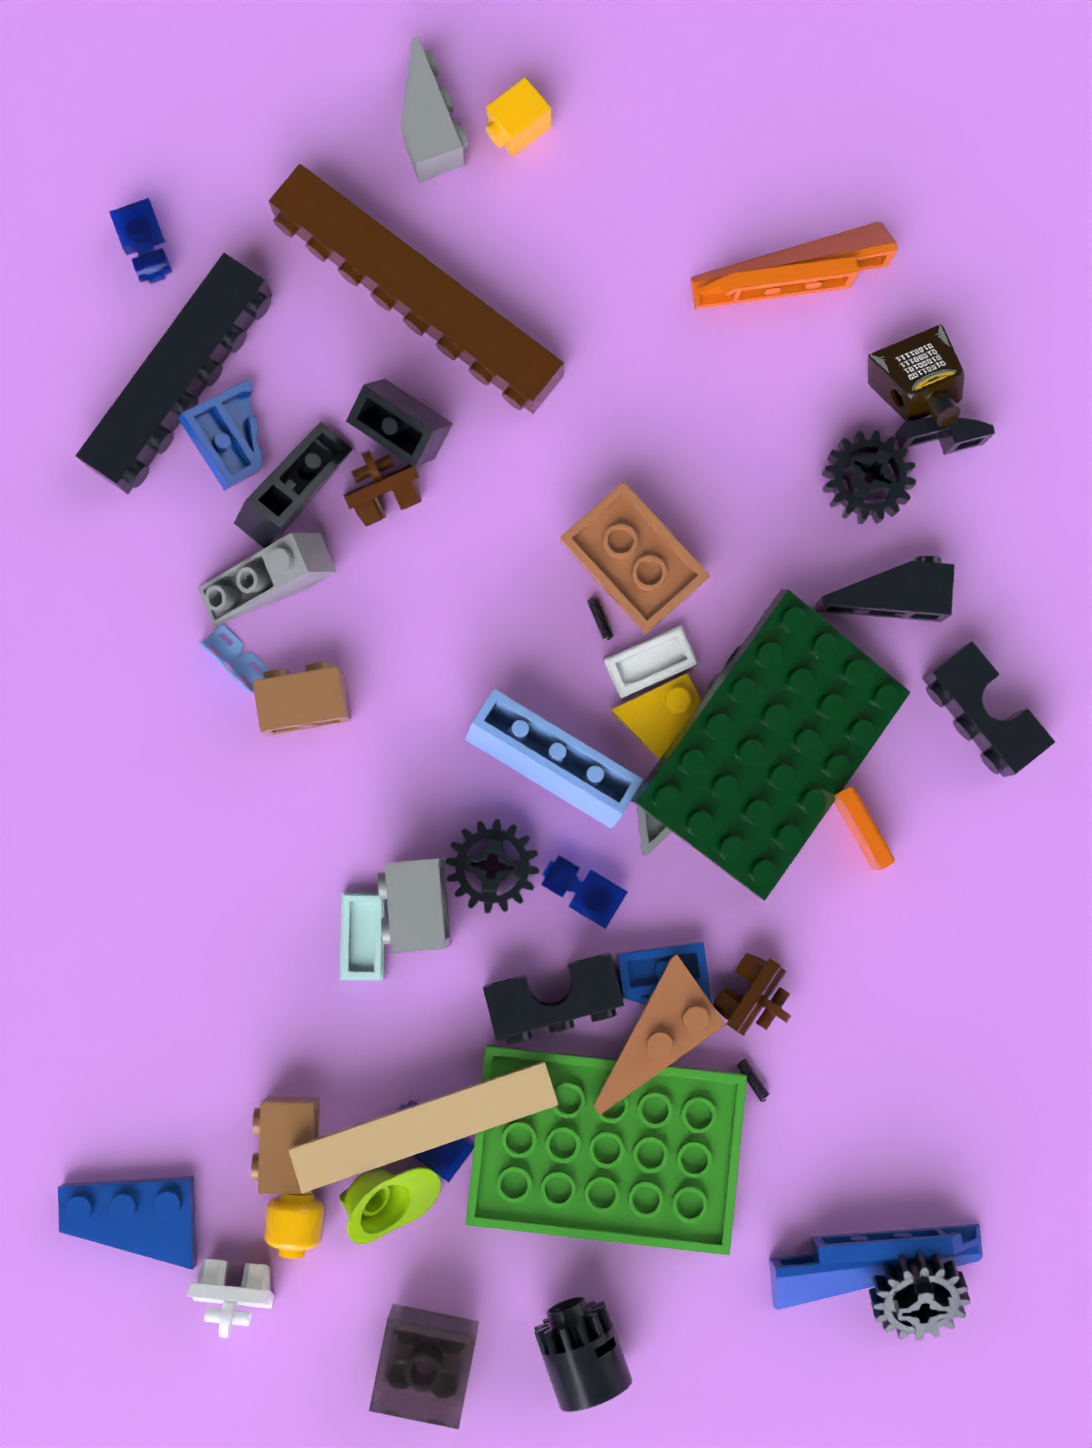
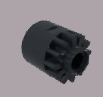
(582, 1354)

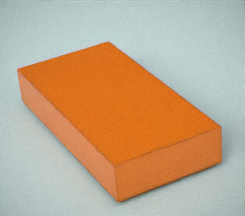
(863, 829)

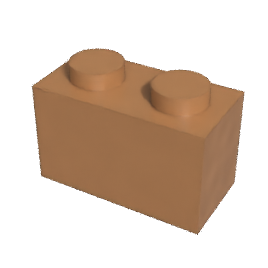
(301, 699)
(282, 1124)

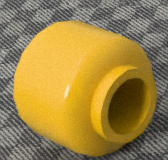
(294, 1224)

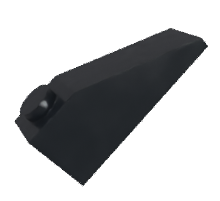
(292, 485)
(909, 591)

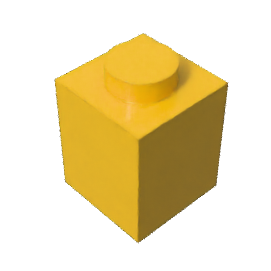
(518, 117)

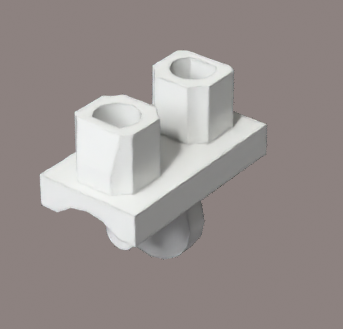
(212, 1288)

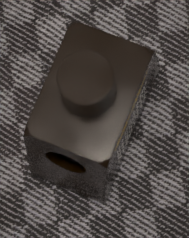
(919, 376)

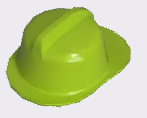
(385, 1201)

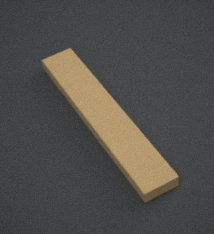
(422, 1126)

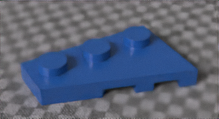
(134, 1216)

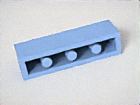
(553, 759)

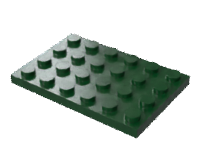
(771, 745)

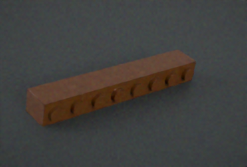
(416, 289)

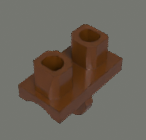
(365, 499)
(764, 980)

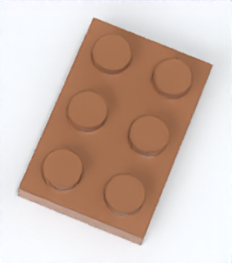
(634, 558)

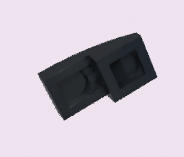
(954, 437)

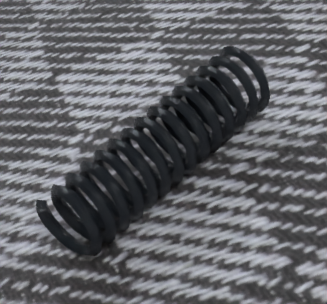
(609, 632)
(756, 1079)

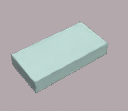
(361, 937)

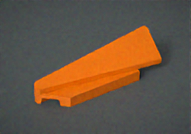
(798, 270)

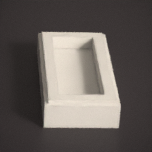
(650, 662)

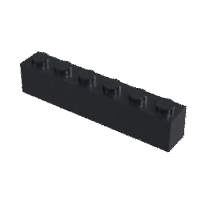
(176, 374)

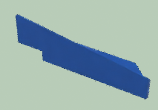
(851, 1260)

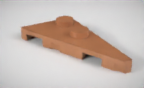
(670, 1026)

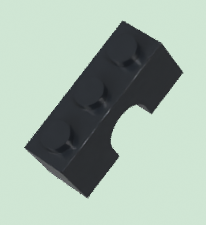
(959, 687)
(518, 1012)

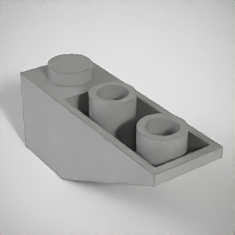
(426, 125)
(267, 576)

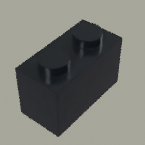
(399, 422)

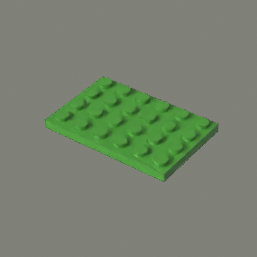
(638, 1174)

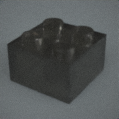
(424, 1366)

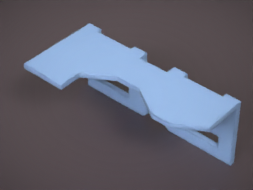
(231, 653)

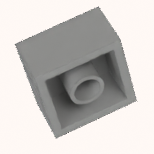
(415, 905)

